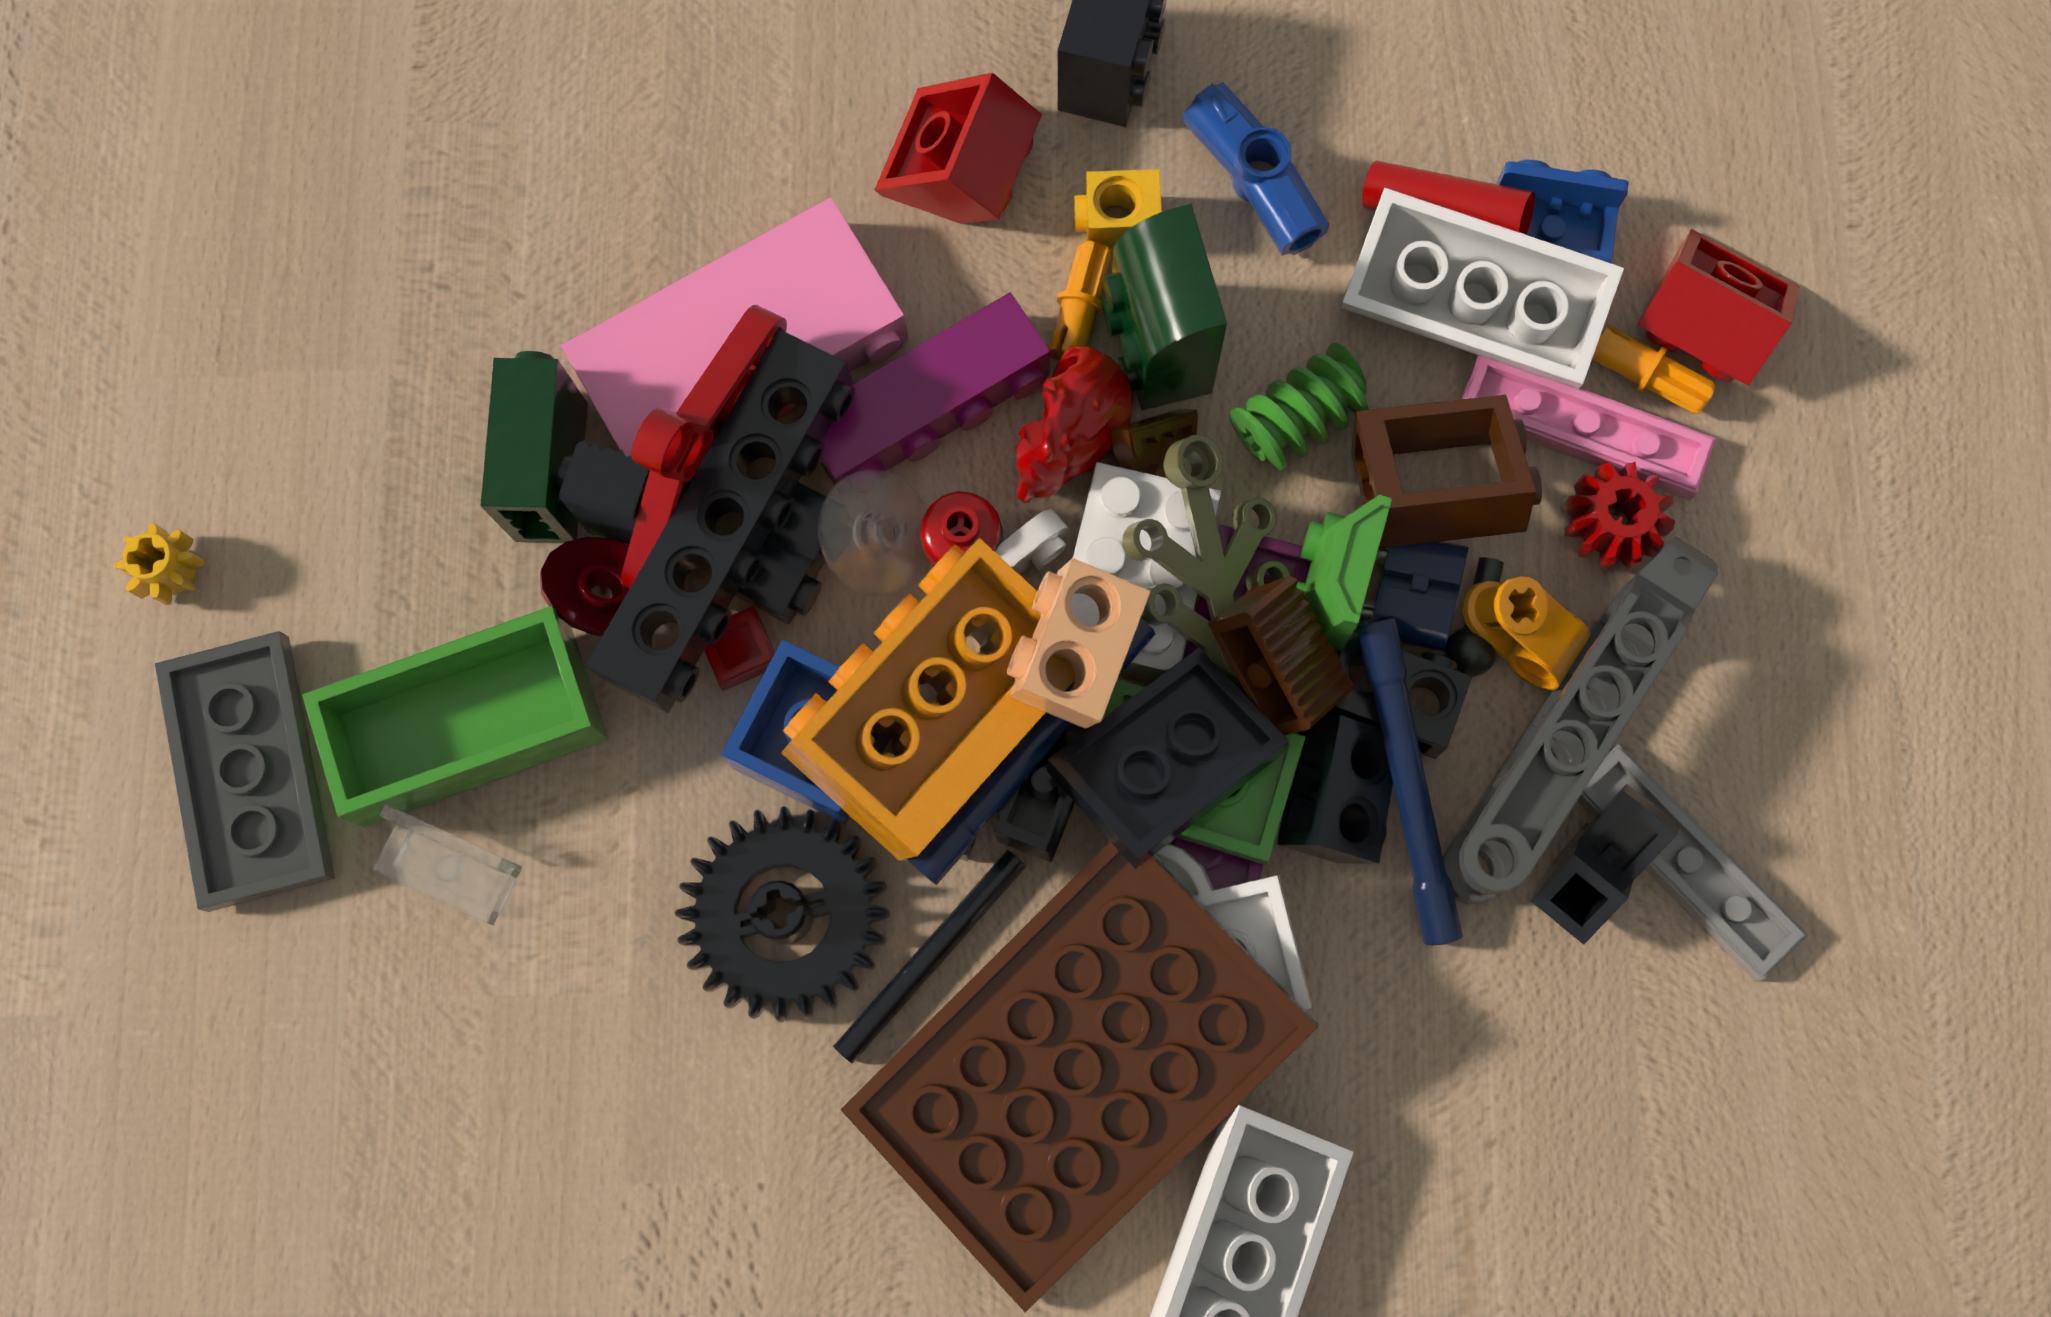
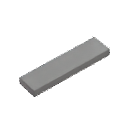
(1703, 875)

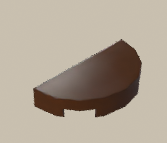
(1144, 443)

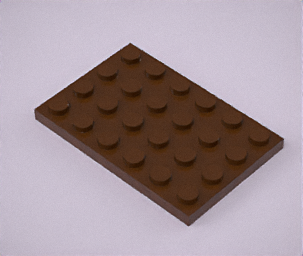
(1078, 1070)

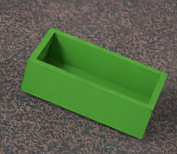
(454, 717)

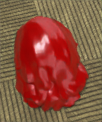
(1081, 405)

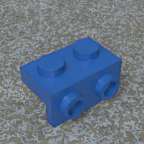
(1570, 206)

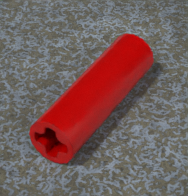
(1479, 199)

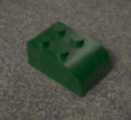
(1165, 309)

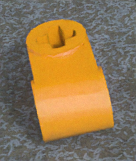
(1526, 628)

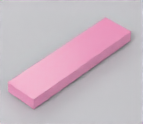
(1596, 427)

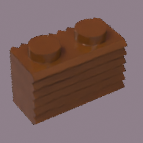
(1282, 655)

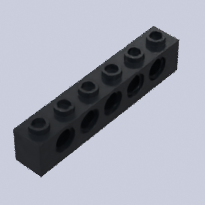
(785, 375)

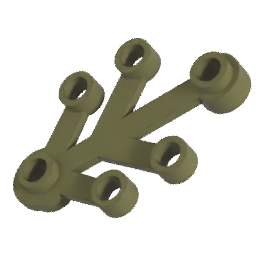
(1213, 572)

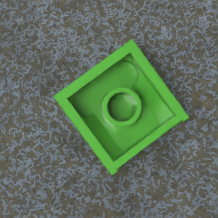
(1341, 566)

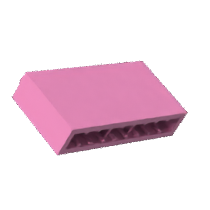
(800, 270)

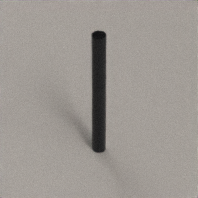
(929, 956)

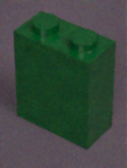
(530, 430)

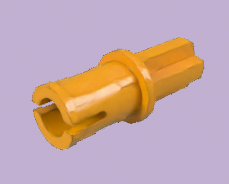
(1081, 299)
(1653, 370)

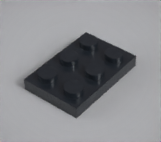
(1167, 757)

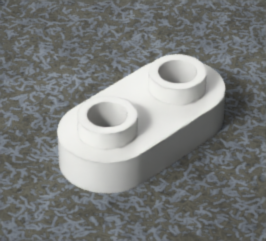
(1035, 542)

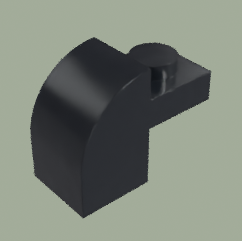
(1601, 862)

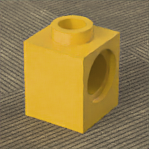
(1132, 189)

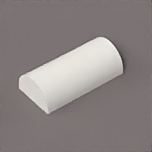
(1482, 288)
(1253, 1221)

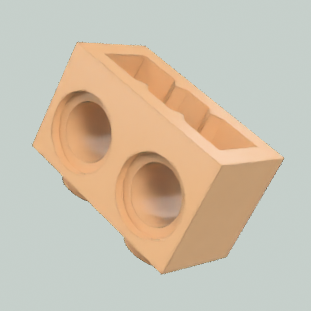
(1091, 650)

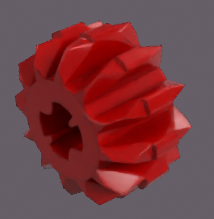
(1632, 498)

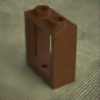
(1451, 511)

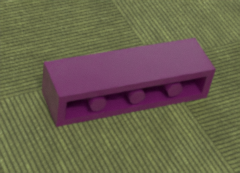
(937, 389)

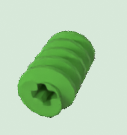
(1301, 406)

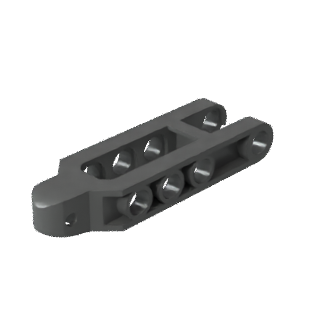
(1578, 724)

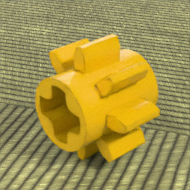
(159, 564)

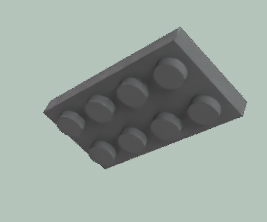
(243, 772)

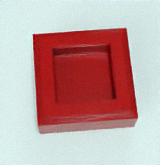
(741, 651)

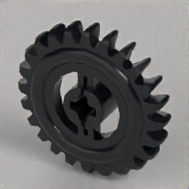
(721, 930)

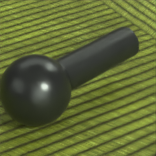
(1466, 648)

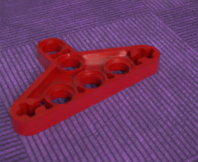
(678, 441)

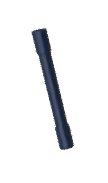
(1387, 676)
(964, 826)

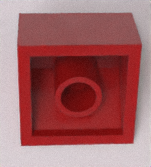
(960, 149)
(1719, 309)

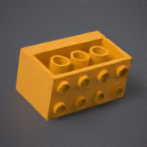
(940, 746)

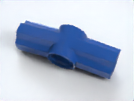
(1276, 195)

